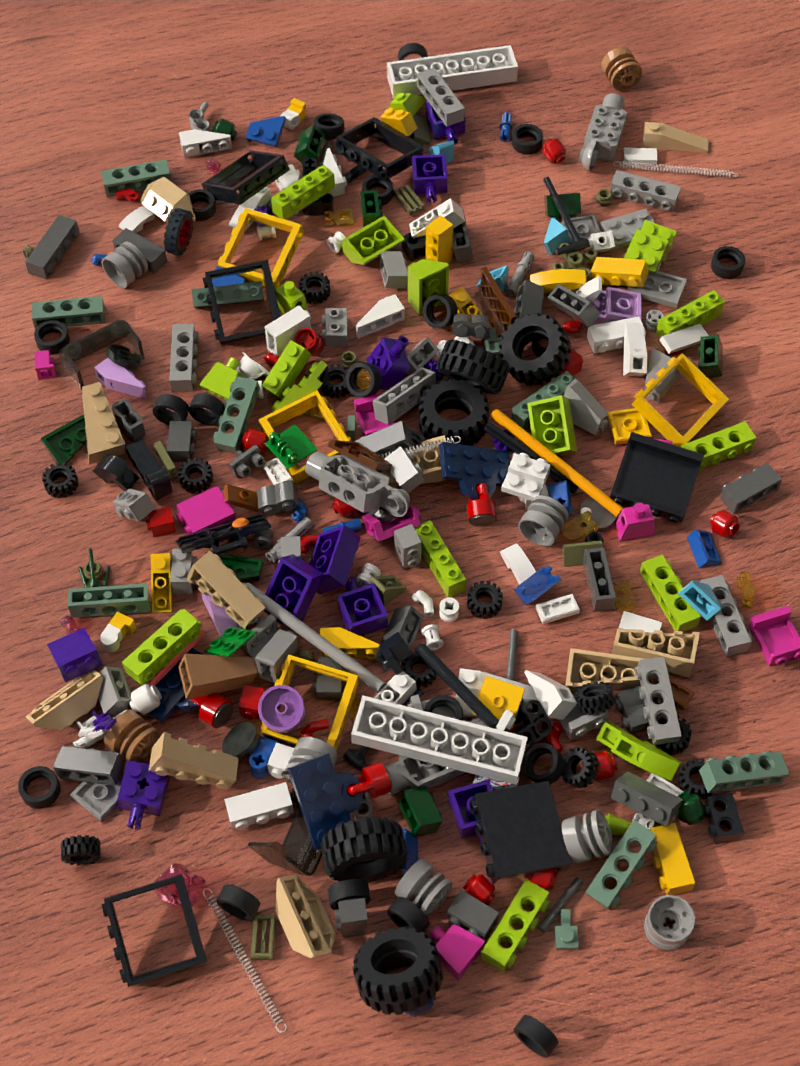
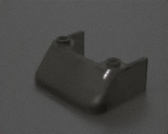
(95, 342)
(297, 848)

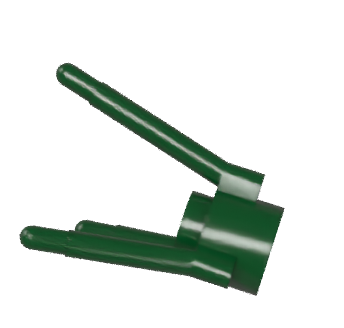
(93, 582)

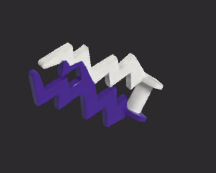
(95, 725)

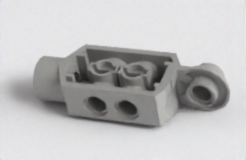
(604, 131)
(356, 484)
(416, 773)

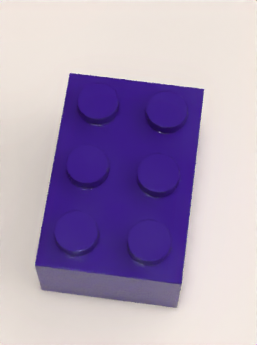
(334, 557)
(294, 586)

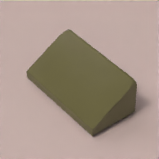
(421, 134)
(574, 553)

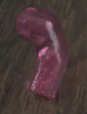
(69, 623)

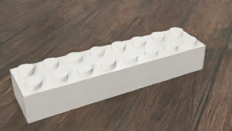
(458, 69)
(439, 739)

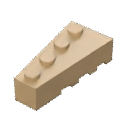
(100, 425)
(225, 589)
(676, 647)
(596, 666)
(192, 762)

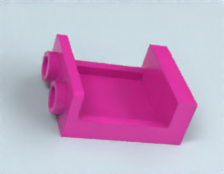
(365, 415)
(204, 511)
(385, 530)
(776, 636)

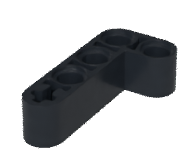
(322, 204)
(153, 476)
(531, 721)

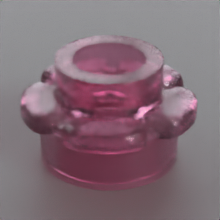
(213, 165)

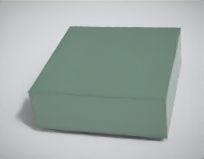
(351, 427)

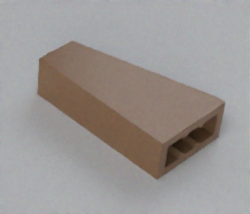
(215, 674)

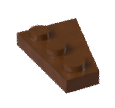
(361, 454)

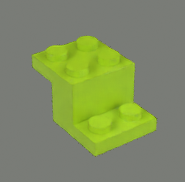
(651, 244)

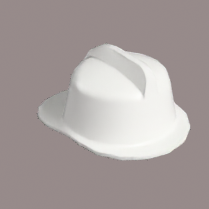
(251, 369)

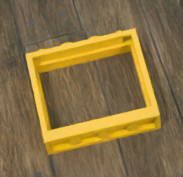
(285, 256)
(699, 380)
(296, 408)
(345, 705)

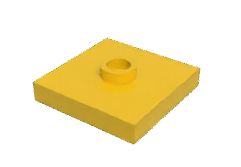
(627, 421)
(500, 697)

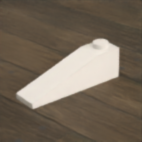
(474, 680)

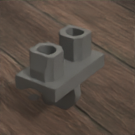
(245, 461)

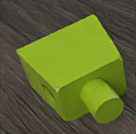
(290, 297)
(220, 378)

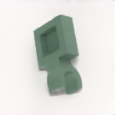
(492, 342)
(565, 935)

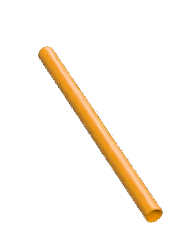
(557, 462)

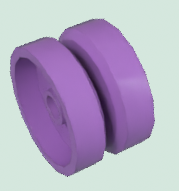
(281, 721)

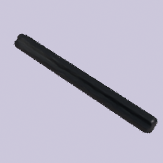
(518, 448)
(457, 686)

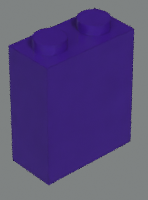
(75, 654)

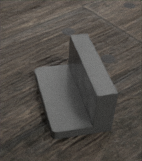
(406, 622)

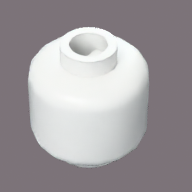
(145, 699)

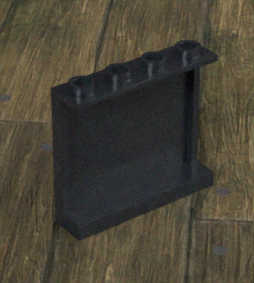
(656, 476)
(519, 831)

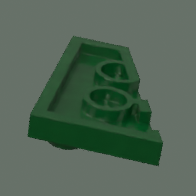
(66, 440)
(245, 568)

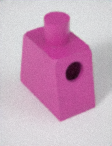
(635, 522)
(457, 948)

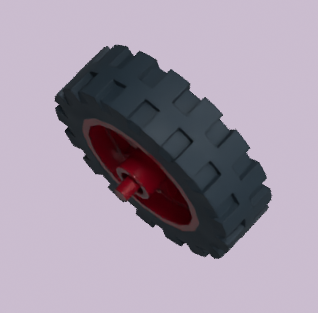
(178, 231)

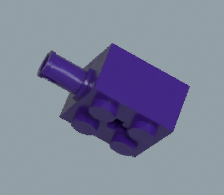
(439, 129)
(429, 175)
(390, 360)
(362, 608)
(139, 800)
(459, 802)

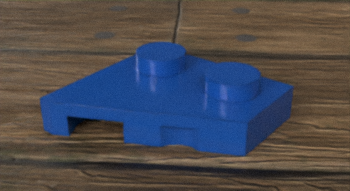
(266, 131)

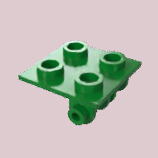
(290, 446)
(230, 641)

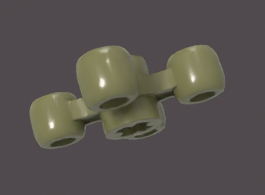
(576, 260)

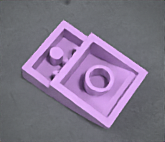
(617, 305)

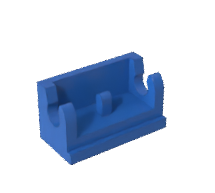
(536, 585)

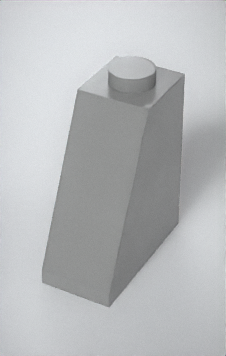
(656, 362)
(585, 409)
(274, 654)

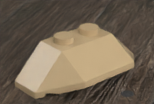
(164, 196)
(68, 703)
(303, 918)

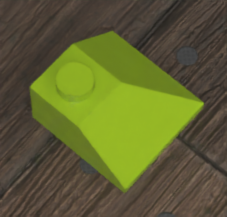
(407, 102)

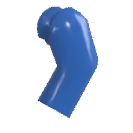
(97, 258)
(301, 511)

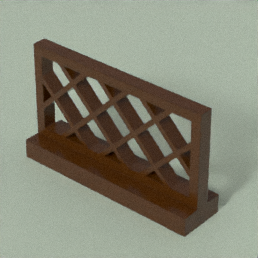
(494, 303)

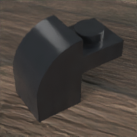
(116, 470)
(393, 652)

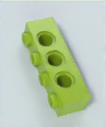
(303, 192)
(697, 312)
(723, 444)
(440, 560)
(679, 619)
(152, 651)
(501, 957)

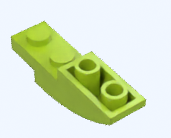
(307, 386)
(638, 752)

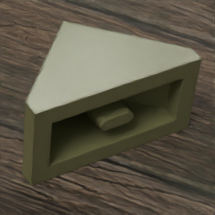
(388, 587)

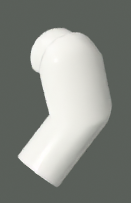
(421, 596)

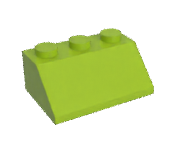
(371, 241)
(425, 280)
(553, 424)

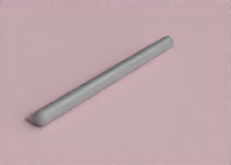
(318, 641)

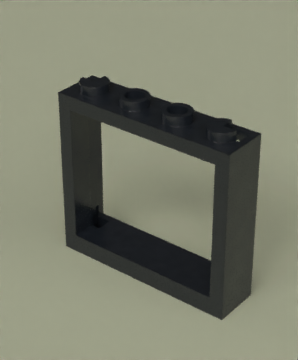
(386, 134)
(271, 168)
(211, 298)
(121, 952)

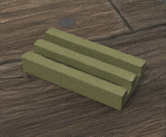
(411, 198)
(165, 460)
(262, 955)

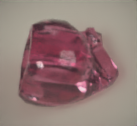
(170, 893)

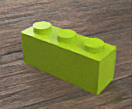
(286, 369)

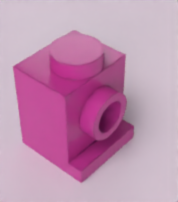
(44, 365)

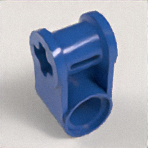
(561, 492)
(261, 756)

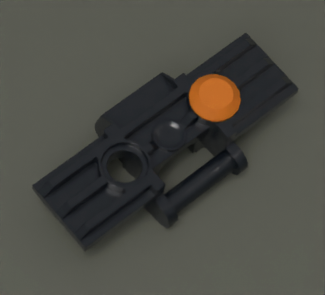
(236, 530)

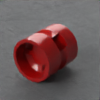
(310, 341)

